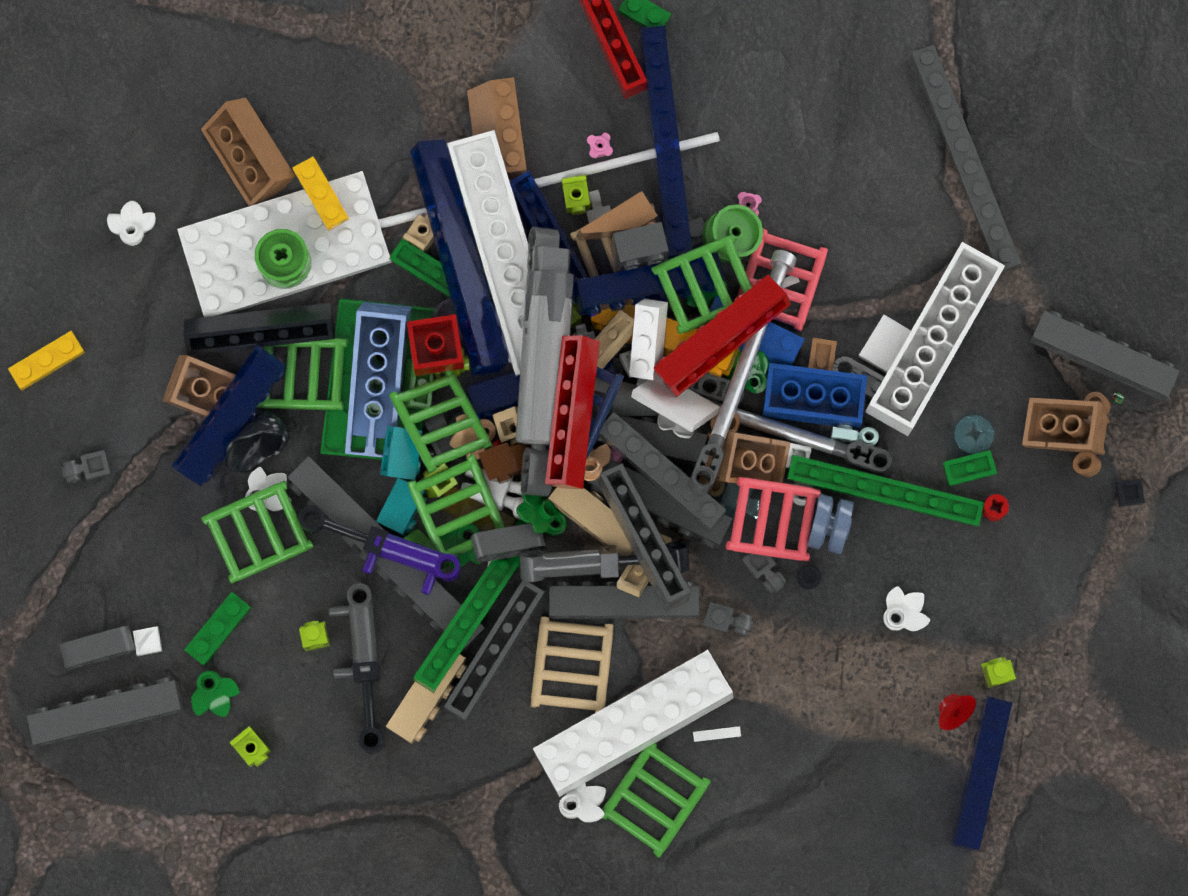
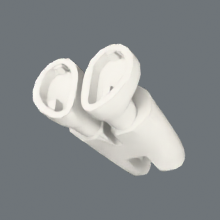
(499, 493)

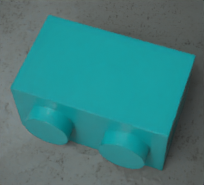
(399, 454)
(399, 510)

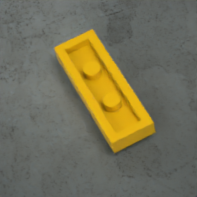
(320, 193)
(46, 360)

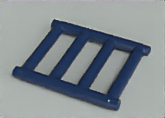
(604, 404)

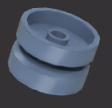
(830, 524)

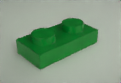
(644, 13)
(969, 468)

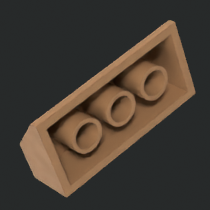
(496, 108)
(247, 151)

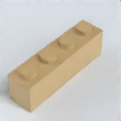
(592, 516)
(421, 705)

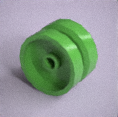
(738, 221)
(270, 261)

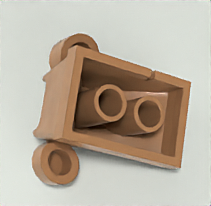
(1070, 428)
(747, 458)

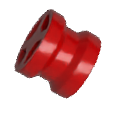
(991, 510)

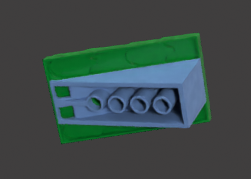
(367, 379)

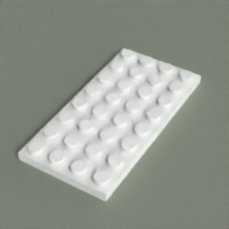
(223, 247)

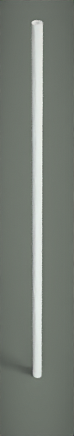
(585, 170)

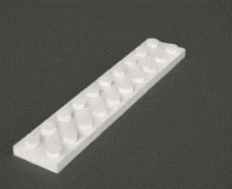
(495, 230)

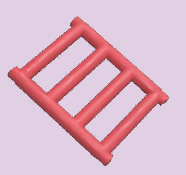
(812, 277)
(767, 488)

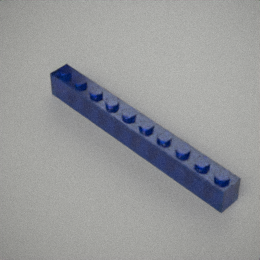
(665, 141)
(459, 257)

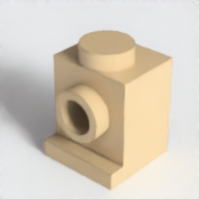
(419, 240)
(504, 423)

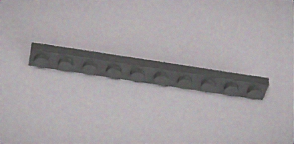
(965, 157)

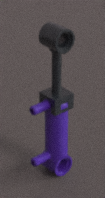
(388, 546)

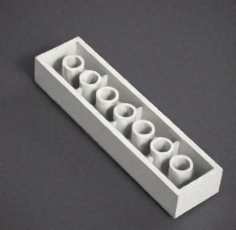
(934, 339)
(633, 723)

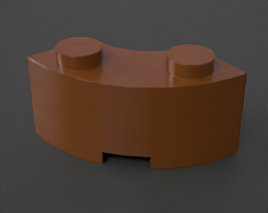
(503, 461)

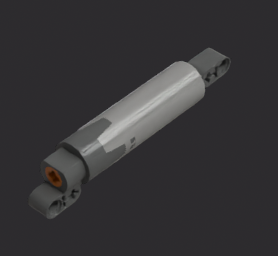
(545, 322)

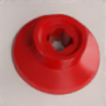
(955, 711)

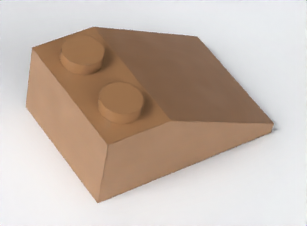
(628, 215)
(196, 385)

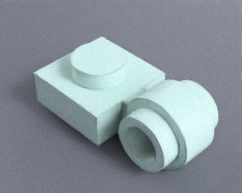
(846, 435)

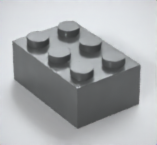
(639, 247)

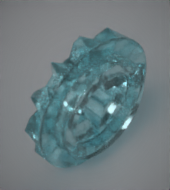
(967, 442)

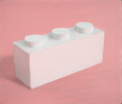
(648, 338)

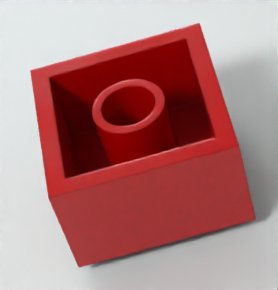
(435, 345)

